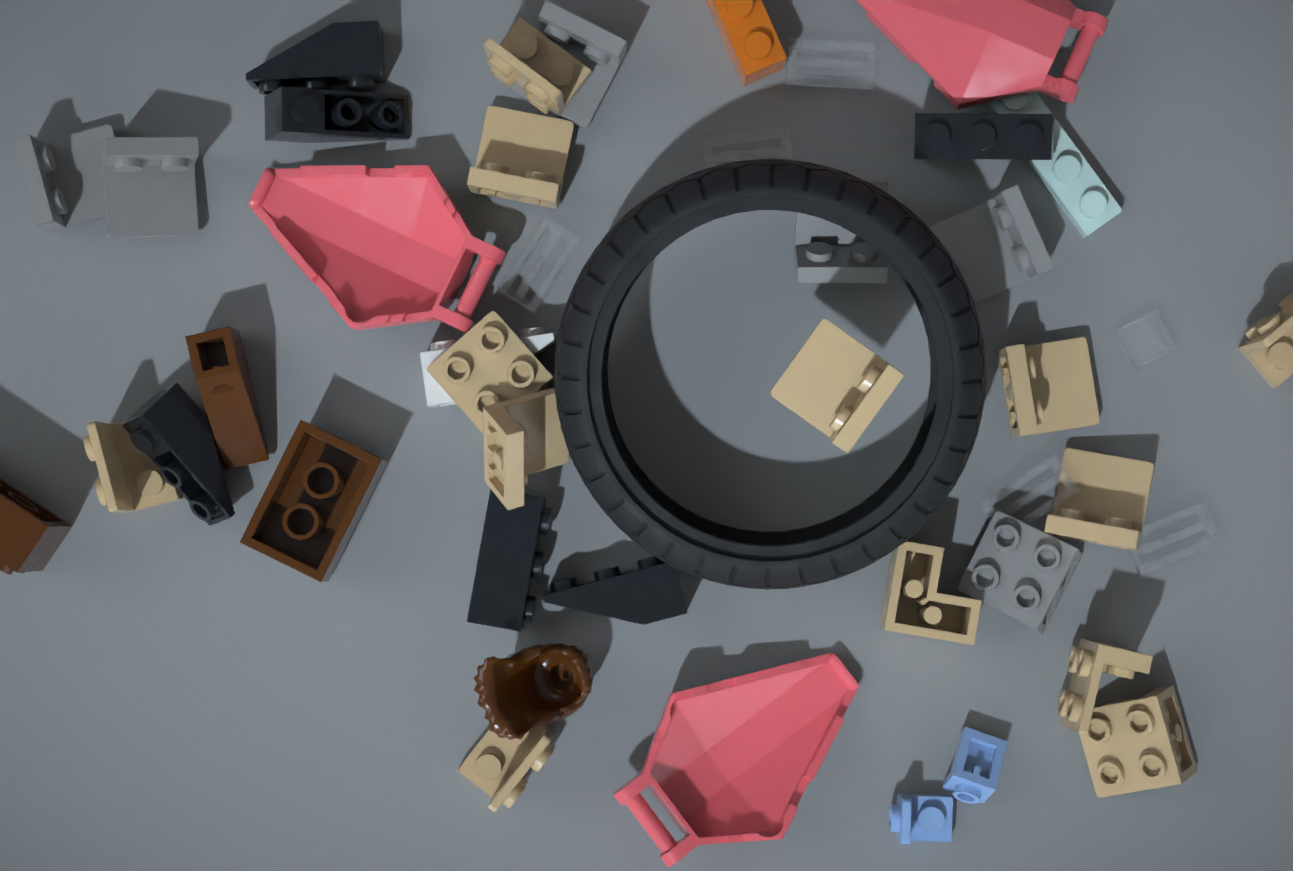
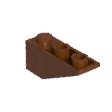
(228, 395)

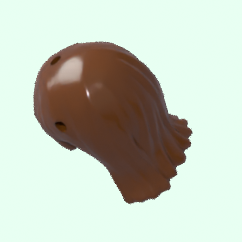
(532, 687)

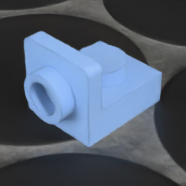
(975, 766)
(922, 817)

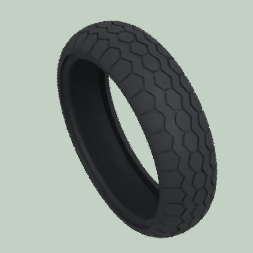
(816, 551)

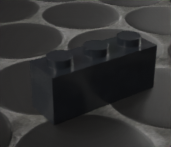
(984, 136)
(508, 563)

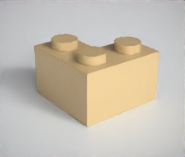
(916, 607)

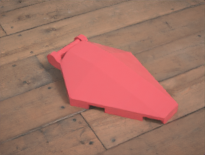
(989, 46)
(377, 241)
(739, 754)

